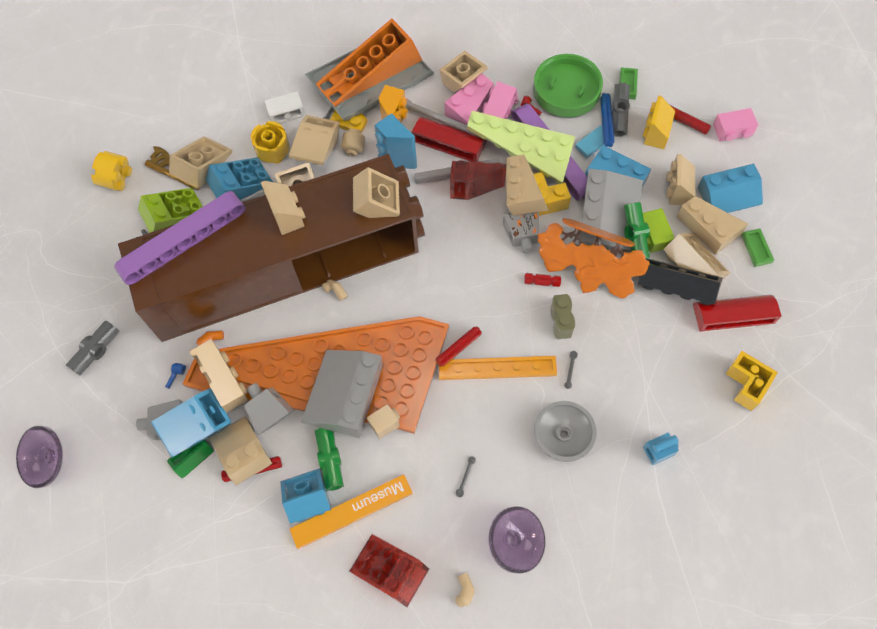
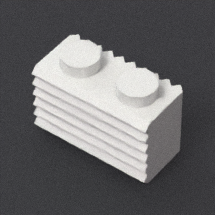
(285, 107)

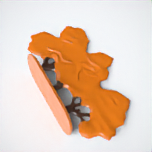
(592, 262)

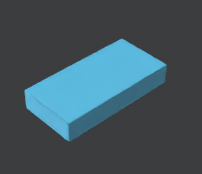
(591, 143)

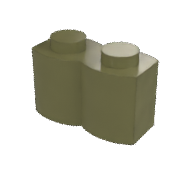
(562, 316)

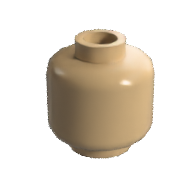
(353, 142)

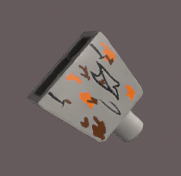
(522, 230)

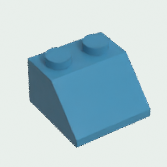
(304, 496)

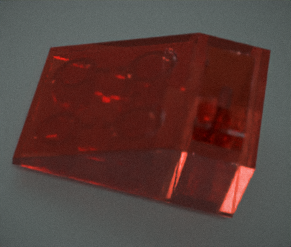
(475, 178)
(389, 570)

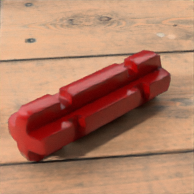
(542, 279)

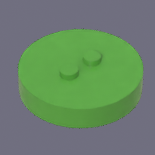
(567, 85)

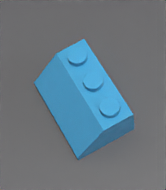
(396, 141)
(733, 188)

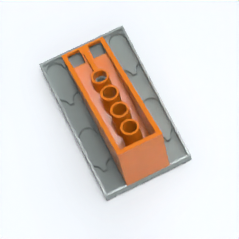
(358, 77)

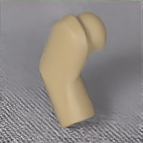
(336, 287)
(467, 591)

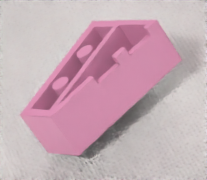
(469, 99)
(501, 100)

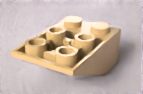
(314, 140)

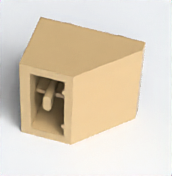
(681, 181)

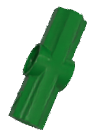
(636, 228)
(329, 459)

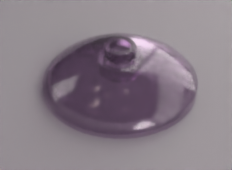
(39, 456)
(526, 541)

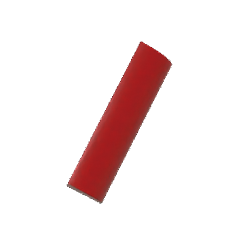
(448, 139)
(737, 313)

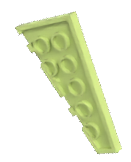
(542, 147)

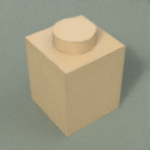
(384, 421)

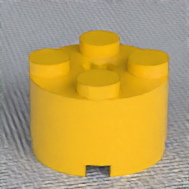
(270, 142)
(111, 170)

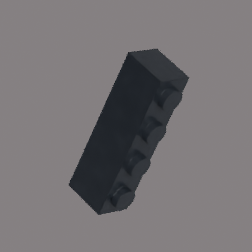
(681, 281)

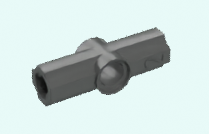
(621, 101)
(92, 348)

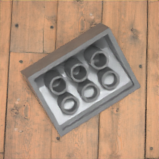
(605, 202)
(343, 391)

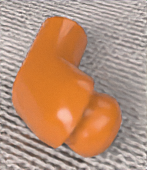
(214, 335)

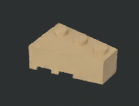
(522, 187)
(710, 224)
(219, 375)

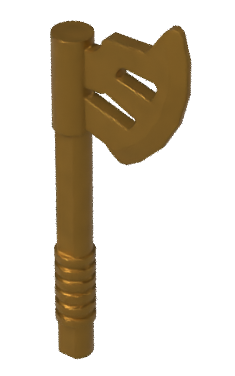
(159, 167)

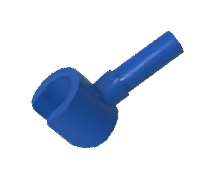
(176, 368)

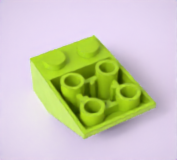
(167, 207)

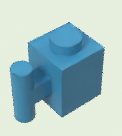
(661, 448)

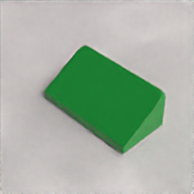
(189, 459)

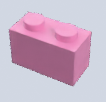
(735, 124)

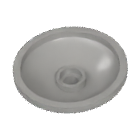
(567, 418)

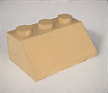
(692, 254)

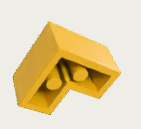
(556, 196)
(753, 376)

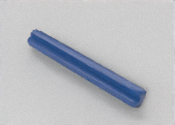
(607, 121)

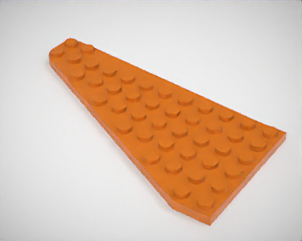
(294, 362)

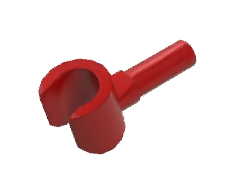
(526, 99)

